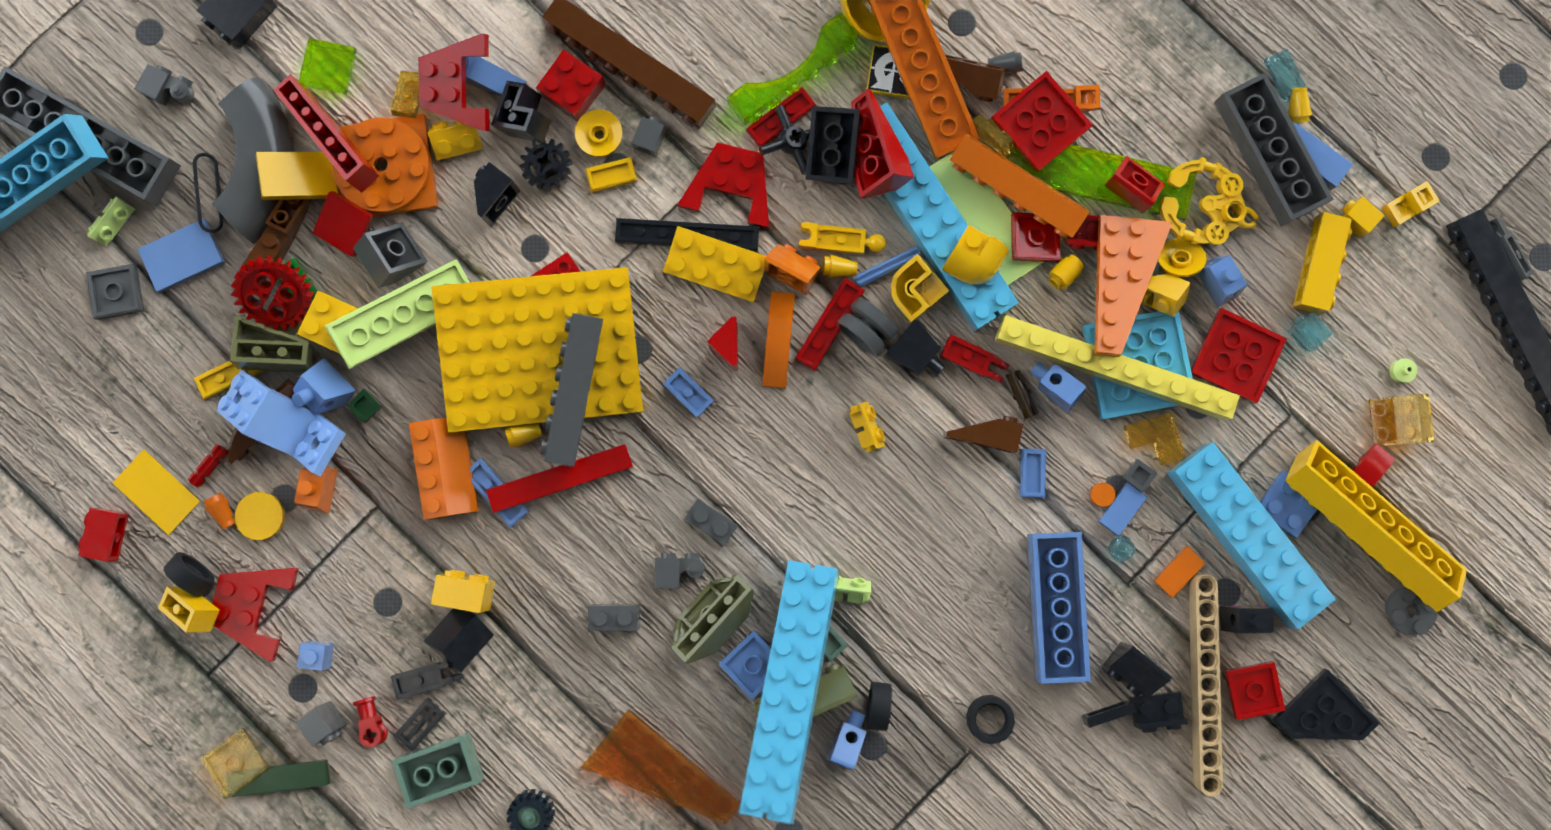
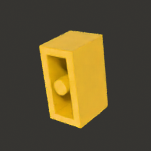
(188, 611)

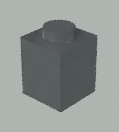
(649, 136)

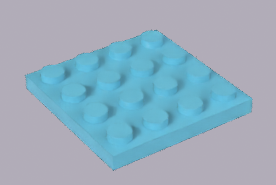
(1152, 340)

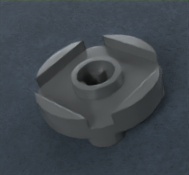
(1398, 615)

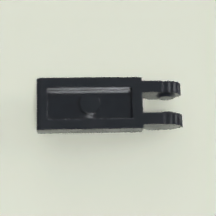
(422, 680)

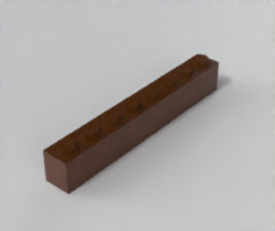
(629, 62)

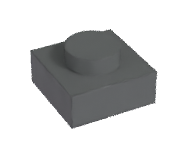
(1139, 475)

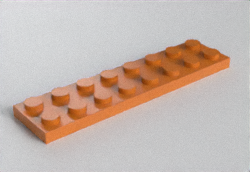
(924, 73)

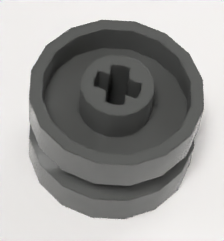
(867, 326)

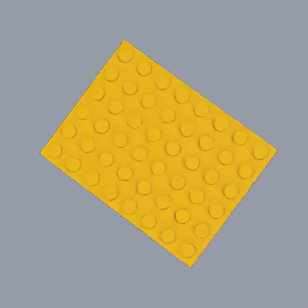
(506, 340)

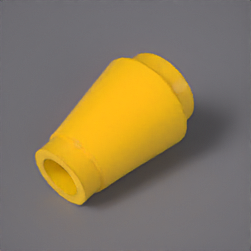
(1299, 105)
(835, 266)
(522, 434)

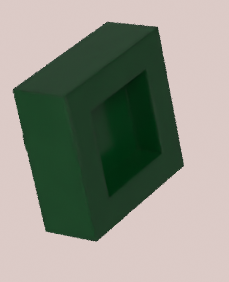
(364, 406)

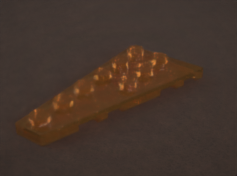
(649, 763)

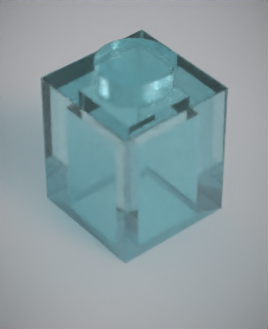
(1309, 331)

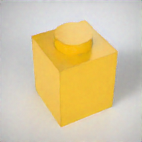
(1363, 215)

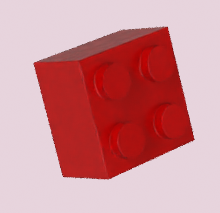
(570, 85)

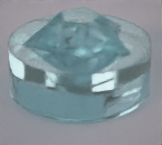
(1122, 548)

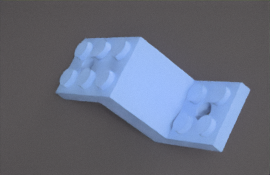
(279, 423)

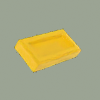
(611, 175)

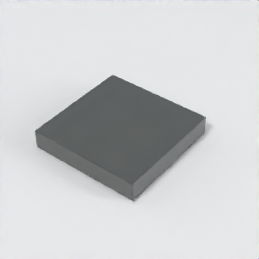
(115, 291)

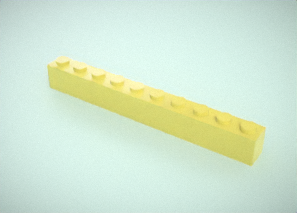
(1118, 370)

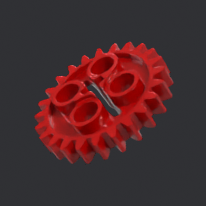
(250, 282)

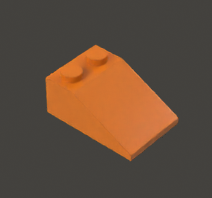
(790, 268)

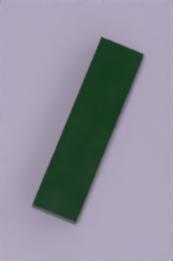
(289, 777)

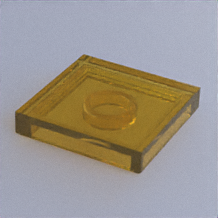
(234, 763)

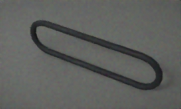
(197, 191)

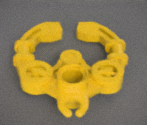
(1216, 207)

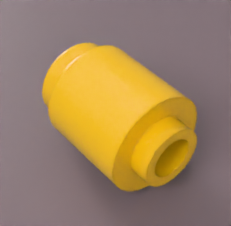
(1065, 272)

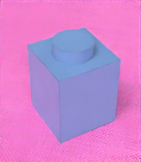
(315, 655)

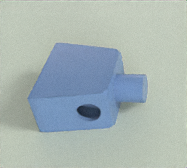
(1222, 279)
(322, 388)
(1064, 394)
(843, 752)

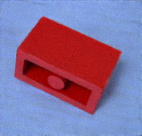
(103, 534)

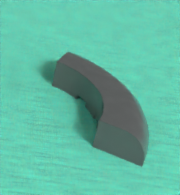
(257, 127)

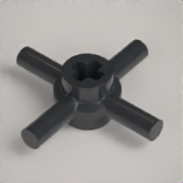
(784, 142)

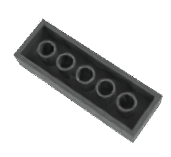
(1273, 149)
(573, 389)

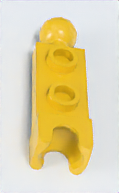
(840, 239)

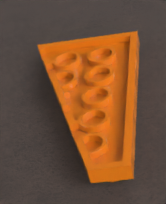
(1125, 265)

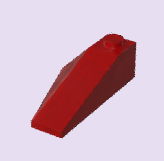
(880, 157)

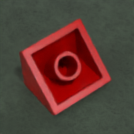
(1135, 185)
(725, 343)

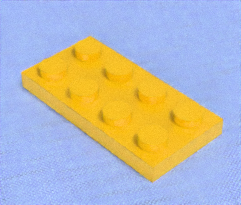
(715, 264)

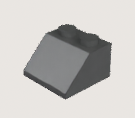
(389, 254)

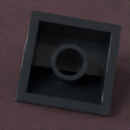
(493, 193)
(1136, 670)

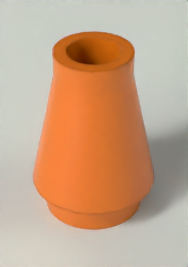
(220, 510)

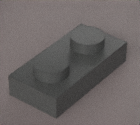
(711, 522)

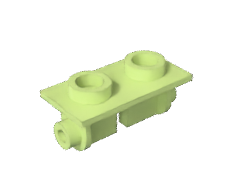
(108, 225)
(856, 588)

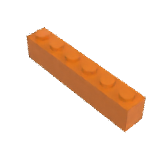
(1019, 185)

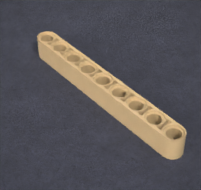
(1213, 693)

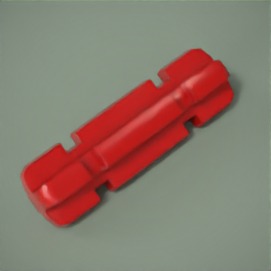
(208, 465)

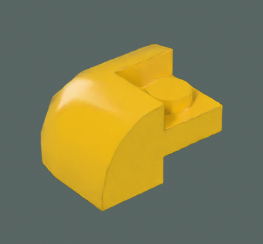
(975, 257)
(916, 287)

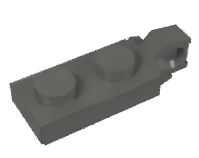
(1512, 249)

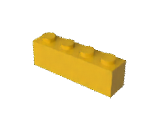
(1322, 263)

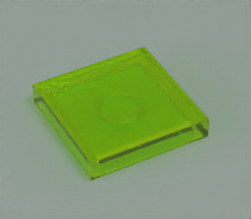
(327, 66)

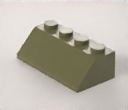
(833, 690)

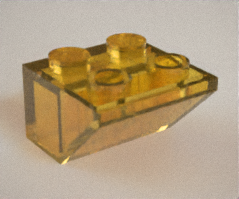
(1401, 420)

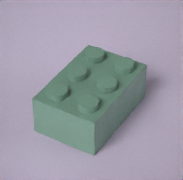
(438, 770)

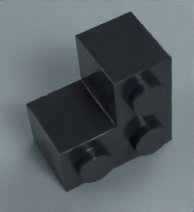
(518, 113)

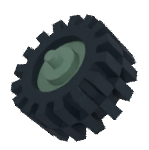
(530, 811)

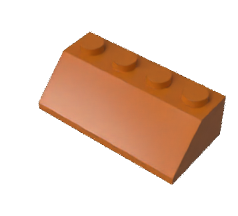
(442, 469)

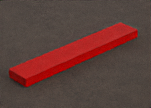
(559, 478)

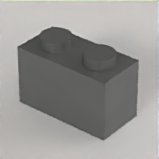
(614, 617)
(321, 724)

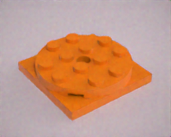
(409, 177)

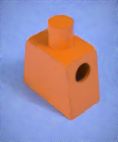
(314, 491)

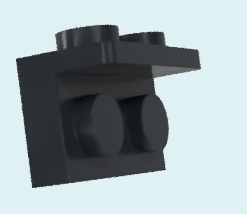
(1158, 711)

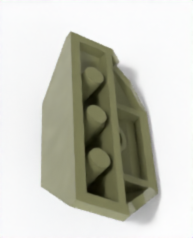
(712, 618)

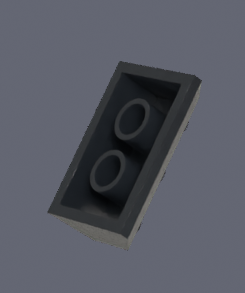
(832, 144)

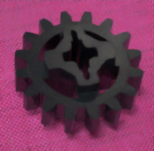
(548, 154)

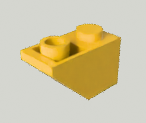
(1166, 293)

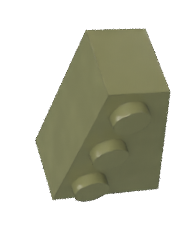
(267, 349)

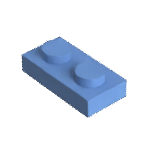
(688, 392)

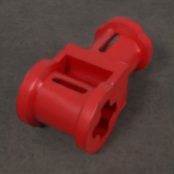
(370, 723)

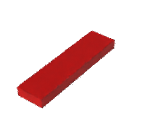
(826, 328)

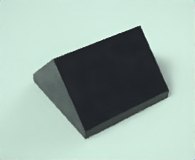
(459, 638)

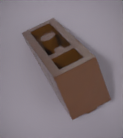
(978, 77)
(995, 434)

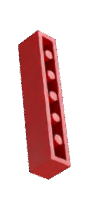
(326, 133)

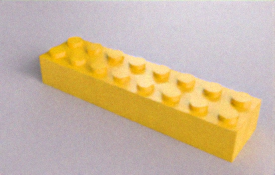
(1377, 526)

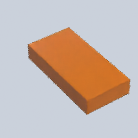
(1179, 571)

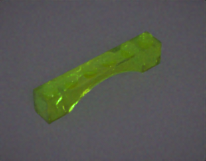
(755, 98)

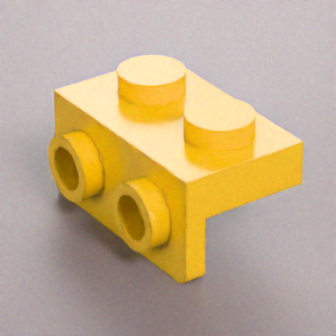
(453, 139)

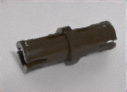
(1021, 394)

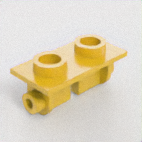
(865, 417)

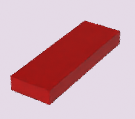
(769, 126)

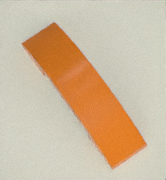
(1085, 96)
(778, 339)

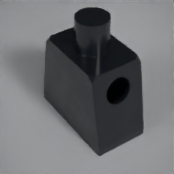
(916, 351)

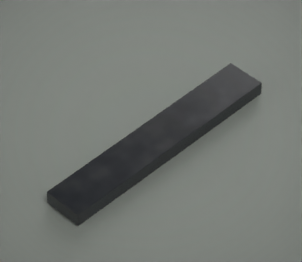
(662, 232)

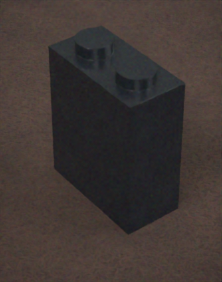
(236, 18)

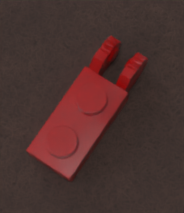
(972, 358)

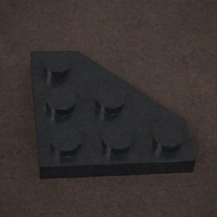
(1326, 712)

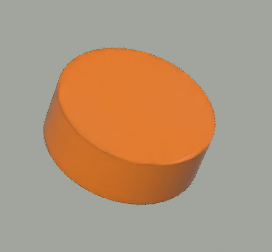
(1102, 494)

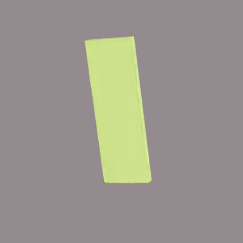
(982, 211)
(391, 317)

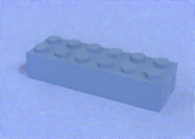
(1058, 607)

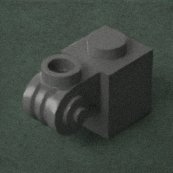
(160, 86)
(669, 569)

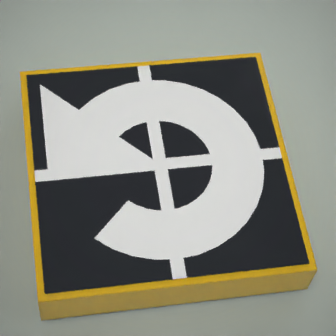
(883, 74)

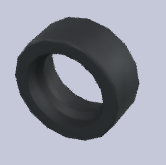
(189, 574)
(879, 706)
(1008, 725)

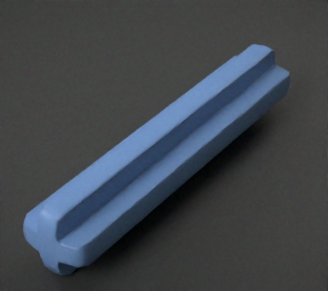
(885, 268)

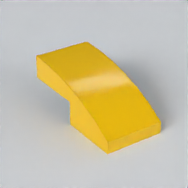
(1410, 204)

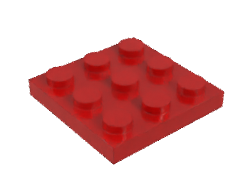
(1042, 121)
(1238, 355)

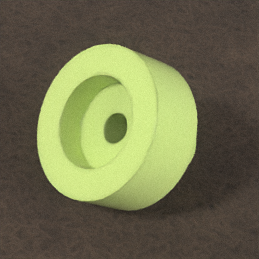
(1403, 370)

